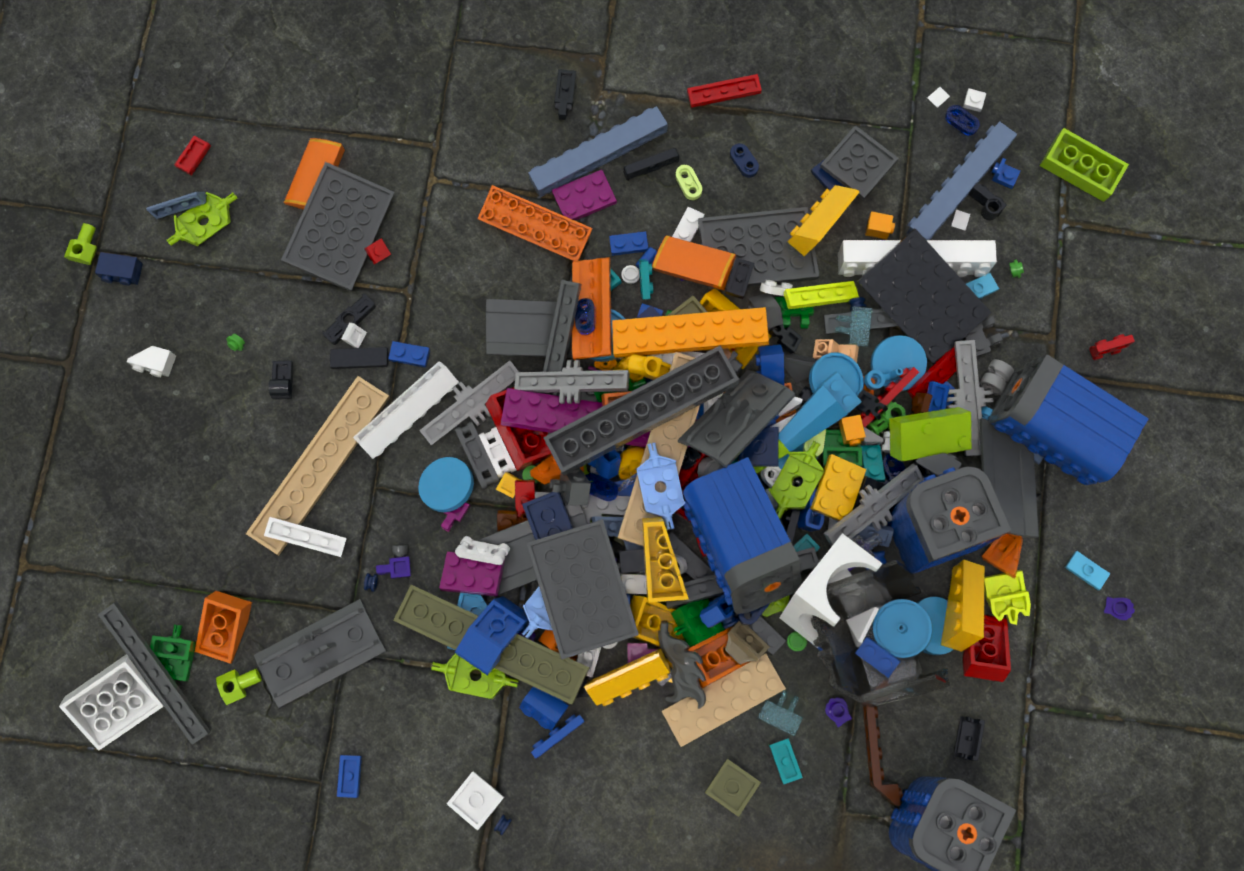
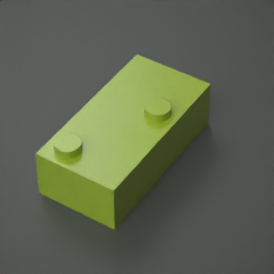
(1084, 165)
(930, 433)

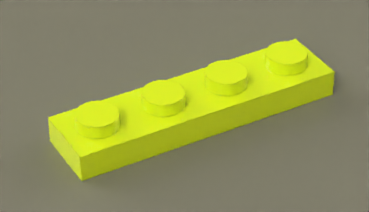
(820, 295)

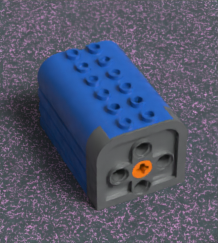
(1067, 420)
(947, 518)
(742, 537)
(949, 825)

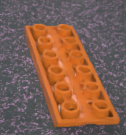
(535, 223)
(596, 285)

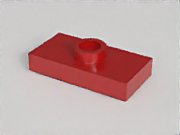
(192, 155)
(523, 493)

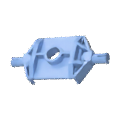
(660, 470)
(536, 614)

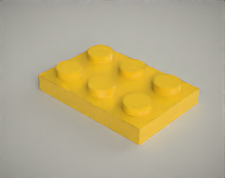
(838, 488)

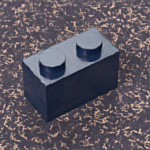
(118, 268)

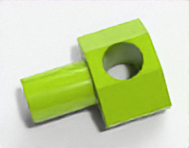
(82, 242)
(240, 683)

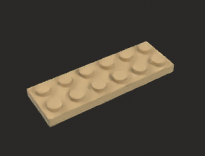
(724, 700)

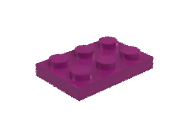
(584, 196)
(470, 576)

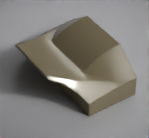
(745, 644)

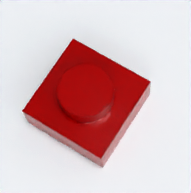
(377, 251)

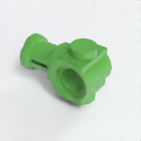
(885, 418)

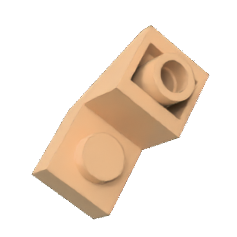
(826, 346)

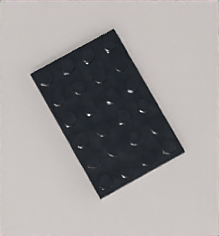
(924, 295)

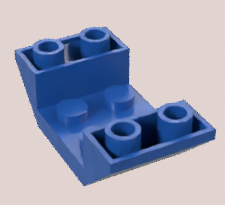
(492, 634)

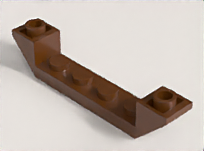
(874, 754)

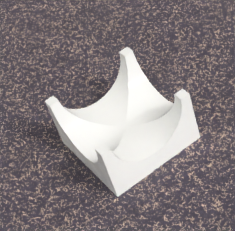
(812, 596)

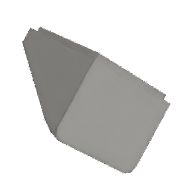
(871, 438)

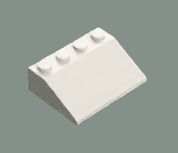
(111, 703)

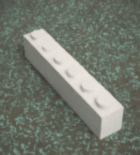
(406, 410)

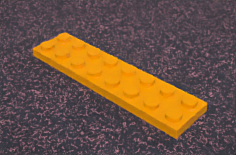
(690, 332)

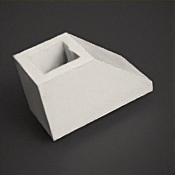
(153, 359)

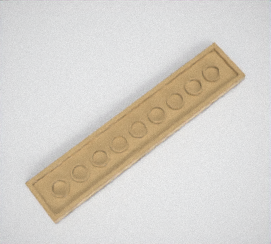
(667, 445)
(320, 461)

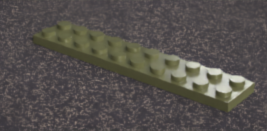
(520, 659)

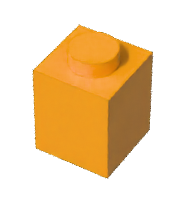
(879, 225)
(852, 430)

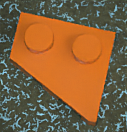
(547, 470)
(1005, 554)

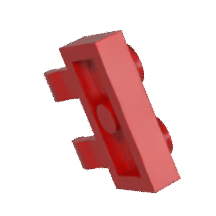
(1113, 346)

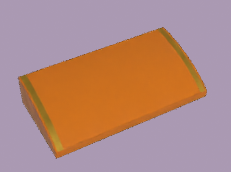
(316, 154)
(694, 262)

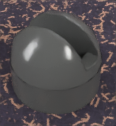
(399, 550)

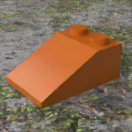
(222, 626)
(715, 659)

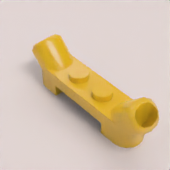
(649, 367)

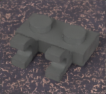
(982, 344)

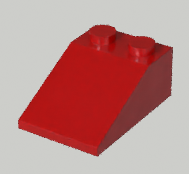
(990, 655)

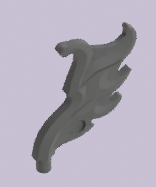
(685, 670)

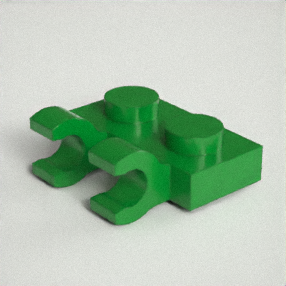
(804, 313)

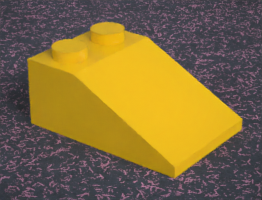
(649, 617)

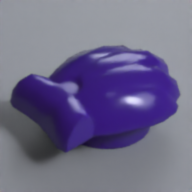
(1119, 608)
(838, 711)

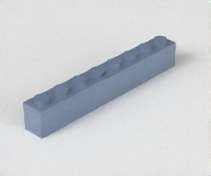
(598, 151)
(964, 179)

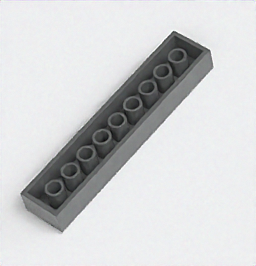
(641, 410)

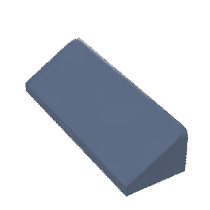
(178, 204)

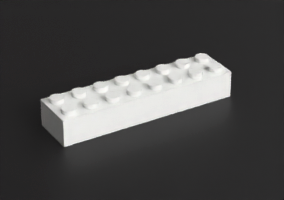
(963, 256)

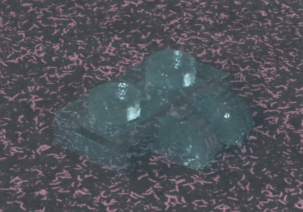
(859, 326)
(780, 717)

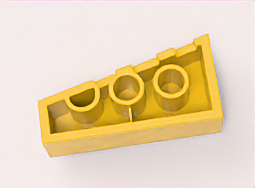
(661, 567)
(965, 607)

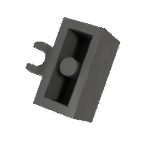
(773, 310)
(573, 487)

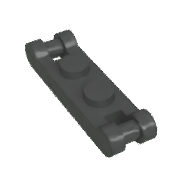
(477, 455)

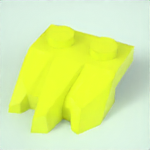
(1007, 596)

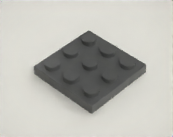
(859, 162)

